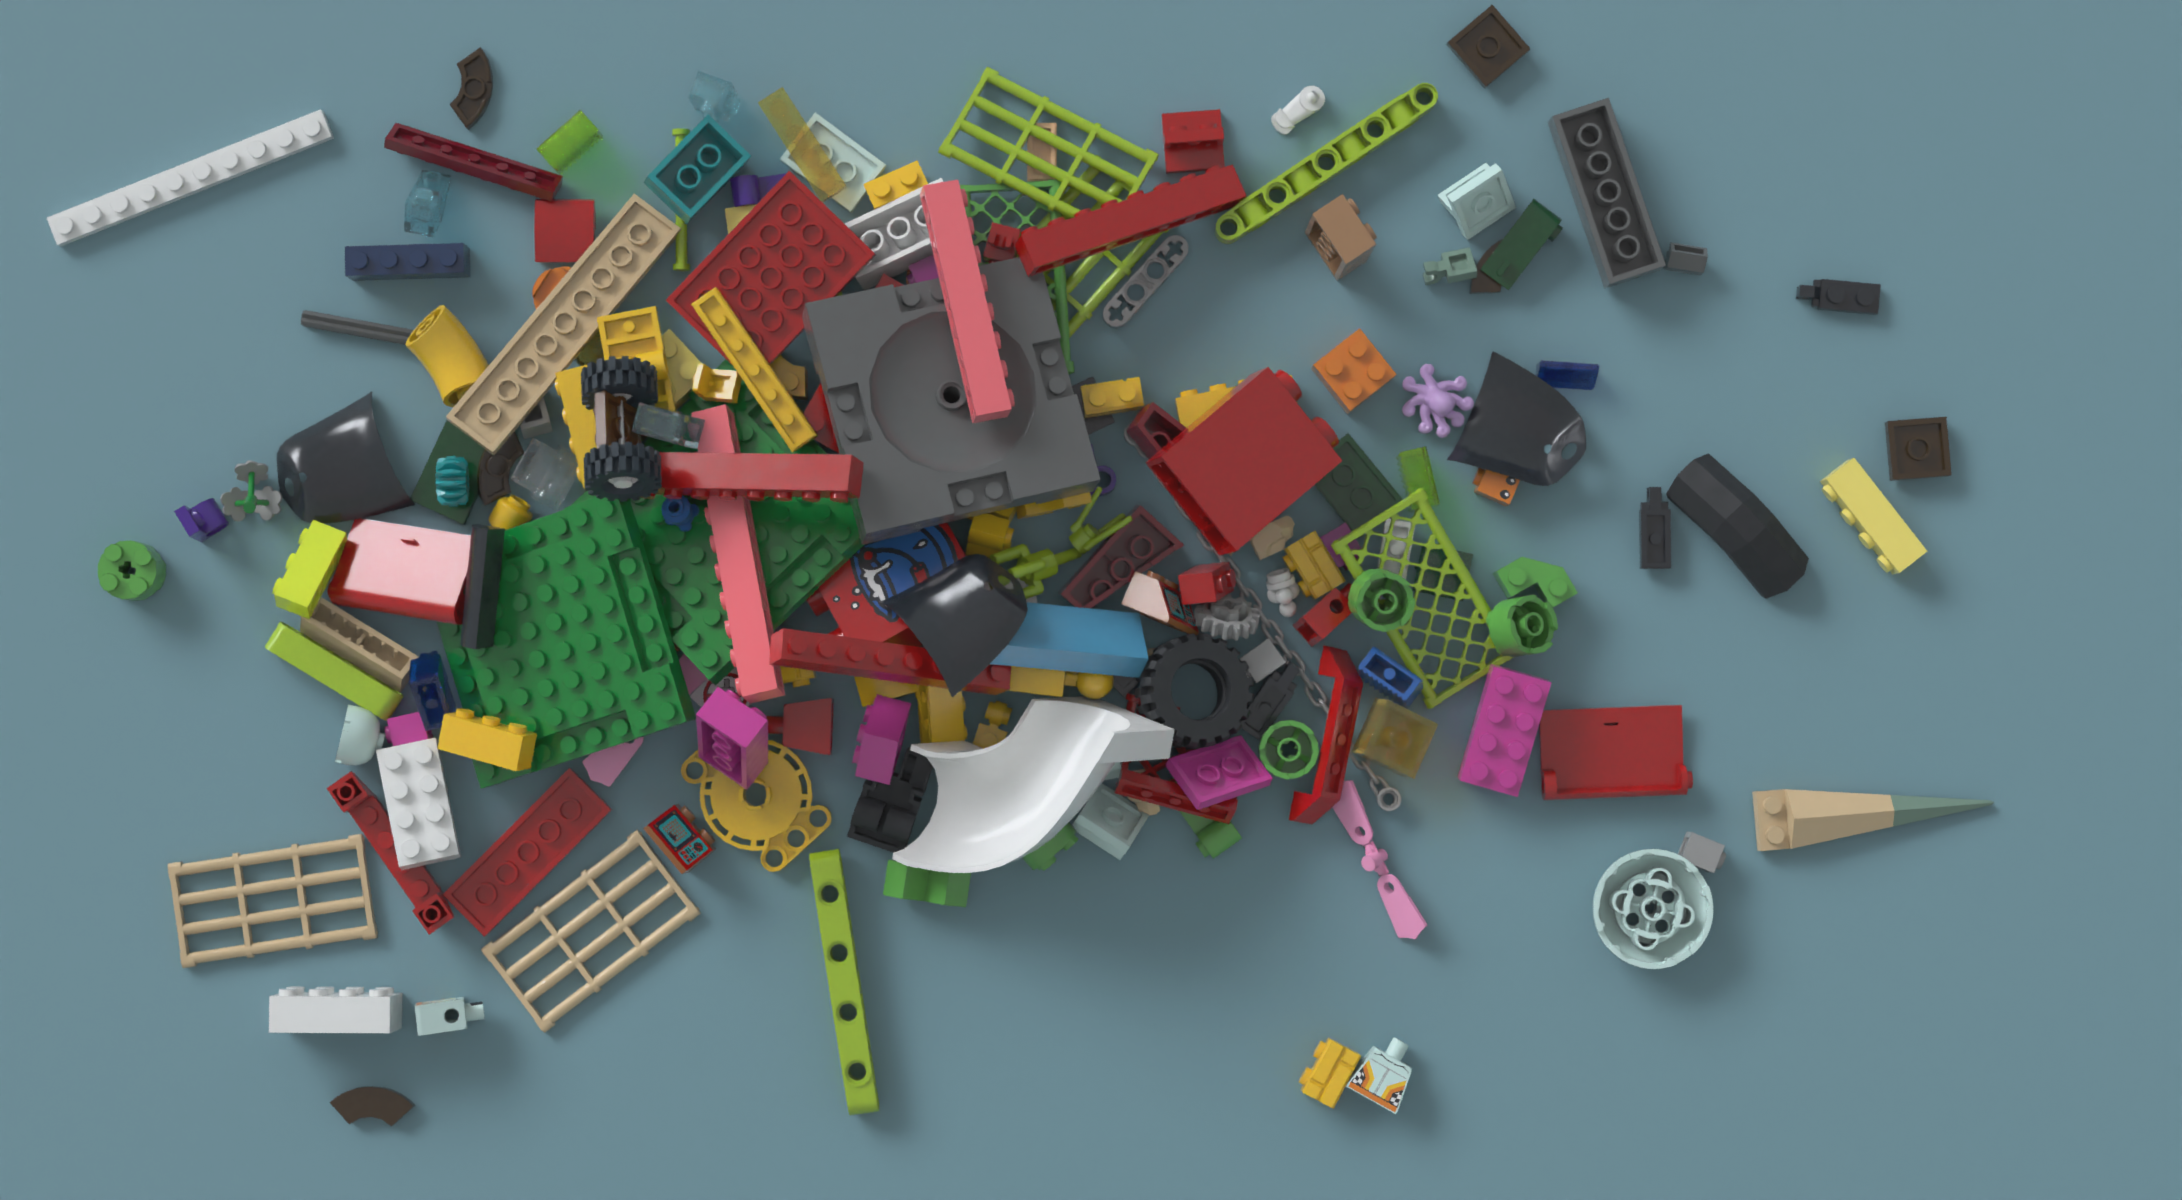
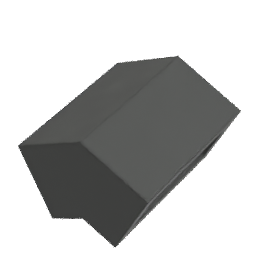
(1686, 259)

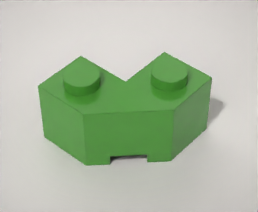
(1548, 579)
(926, 885)

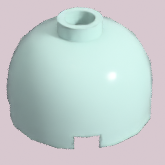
(359, 737)

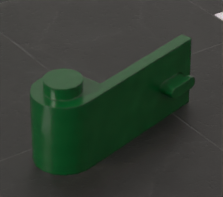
(1522, 244)

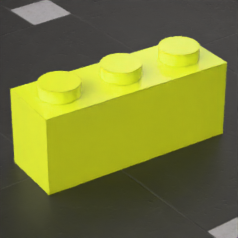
(309, 569)

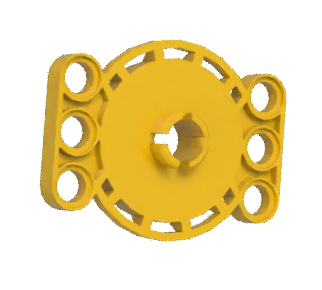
(768, 821)

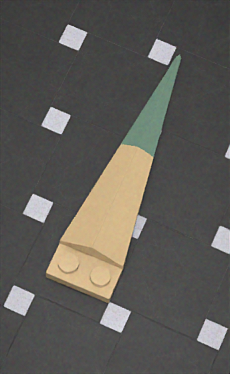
(1809, 817)

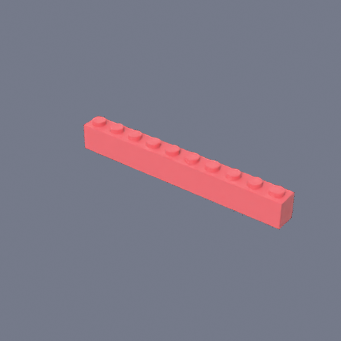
(740, 571)

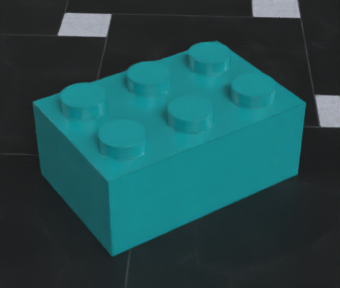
(697, 169)

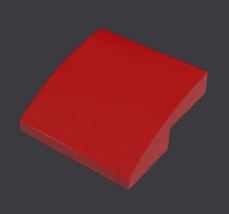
(563, 229)

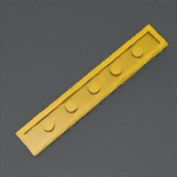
(754, 369)

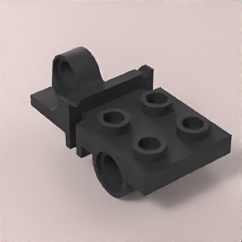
(888, 812)

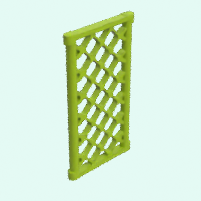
(1420, 498)

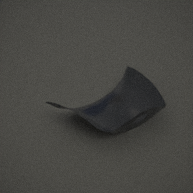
(1515, 421)
(343, 468)
(960, 619)

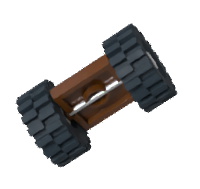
(620, 462)

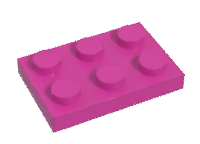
(1219, 772)

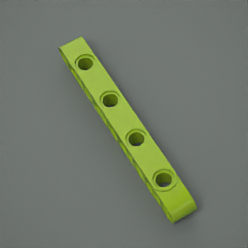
(1343, 151)
(844, 982)

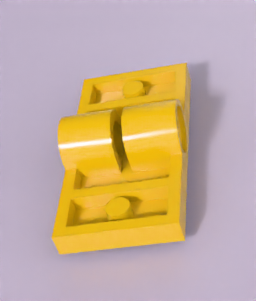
(640, 336)

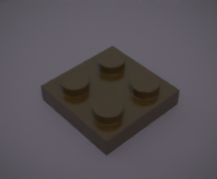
(1488, 46)
(1918, 448)

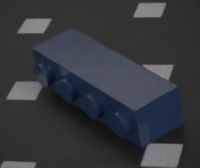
(407, 261)

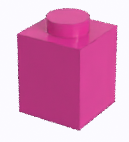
(406, 729)

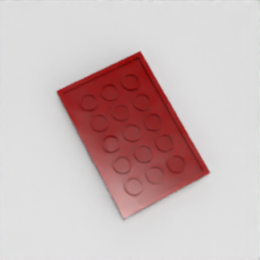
(773, 264)

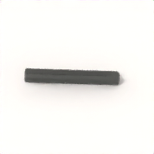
(355, 327)

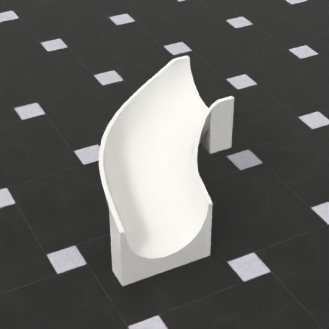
(1028, 786)

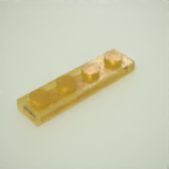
(802, 145)

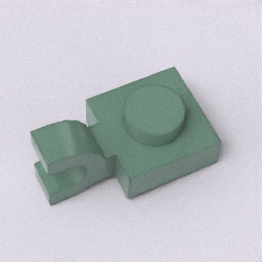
(1454, 265)

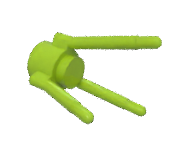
(1087, 536)

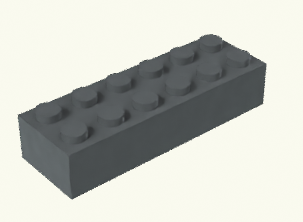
(1606, 193)

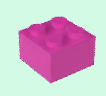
(881, 739)

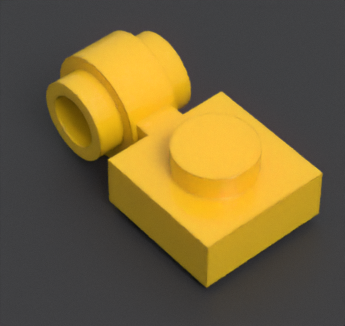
(989, 735)

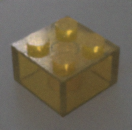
(1394, 738)

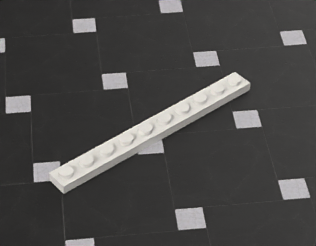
(190, 178)

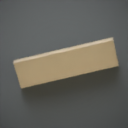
(359, 644)

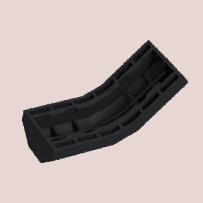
(1739, 525)

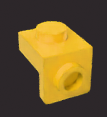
(716, 384)

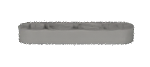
(1147, 283)

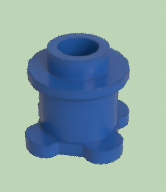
(683, 517)

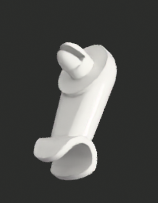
(1302, 106)

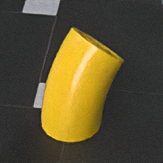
(447, 354)

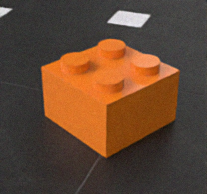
(1353, 371)

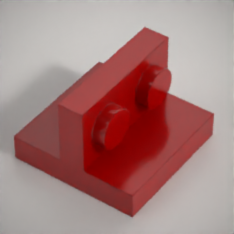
(1192, 140)

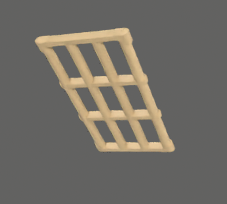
(243, 890)
(576, 960)

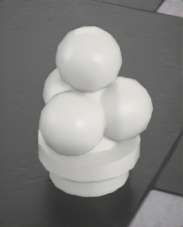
(1282, 590)

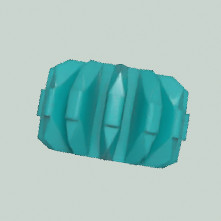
(452, 481)

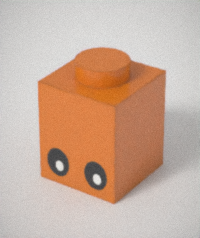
(1495, 486)

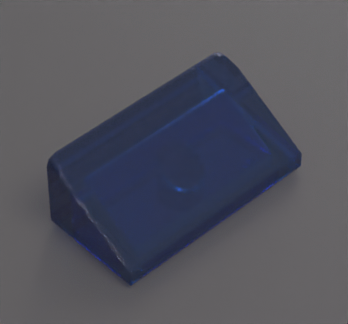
(1568, 374)

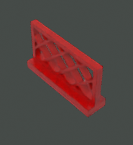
(1168, 793)

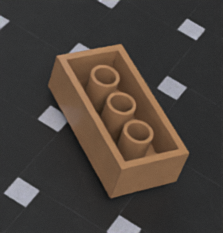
(1341, 236)

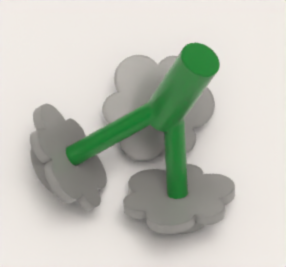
(239, 502)

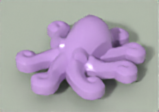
(1436, 401)

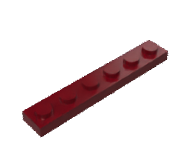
(473, 162)

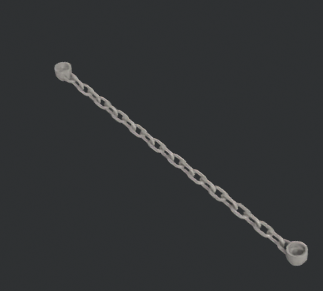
(1288, 654)

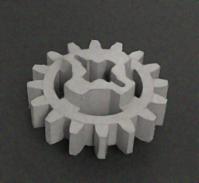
(1227, 618)

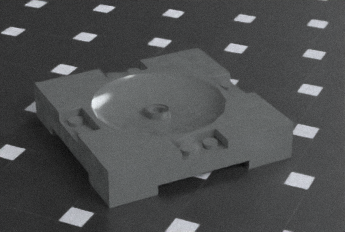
(884, 376)

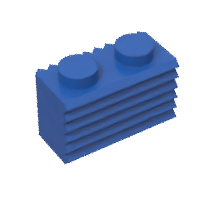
(1390, 678)

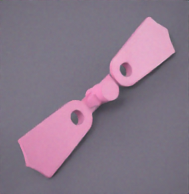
(608, 764)
(1400, 907)

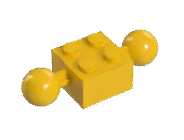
(1052, 682)

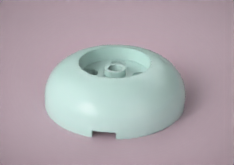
(1687, 916)

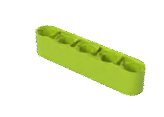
(333, 671)

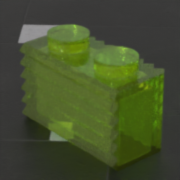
(570, 142)
(1417, 474)

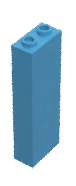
(1078, 641)

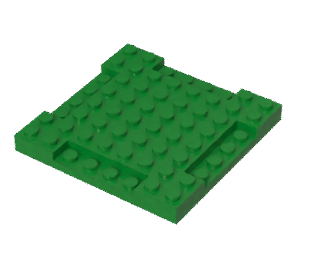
(796, 540)
(575, 640)

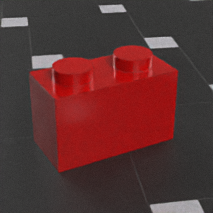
(1206, 583)

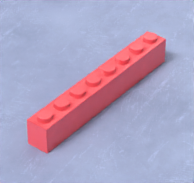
(966, 301)

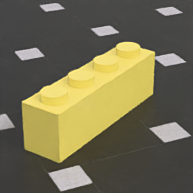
(1872, 516)

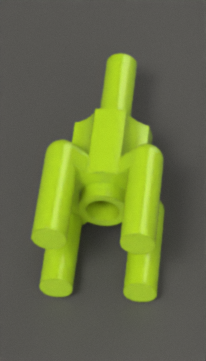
(1033, 567)

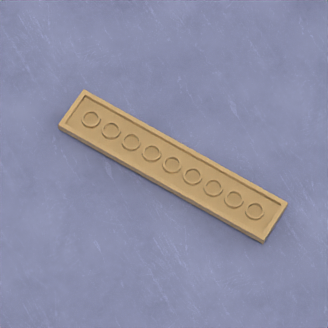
(563, 324)

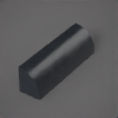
(482, 586)

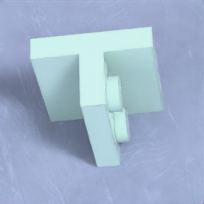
(1478, 199)
(1110, 821)

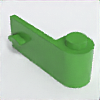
(1212, 835)

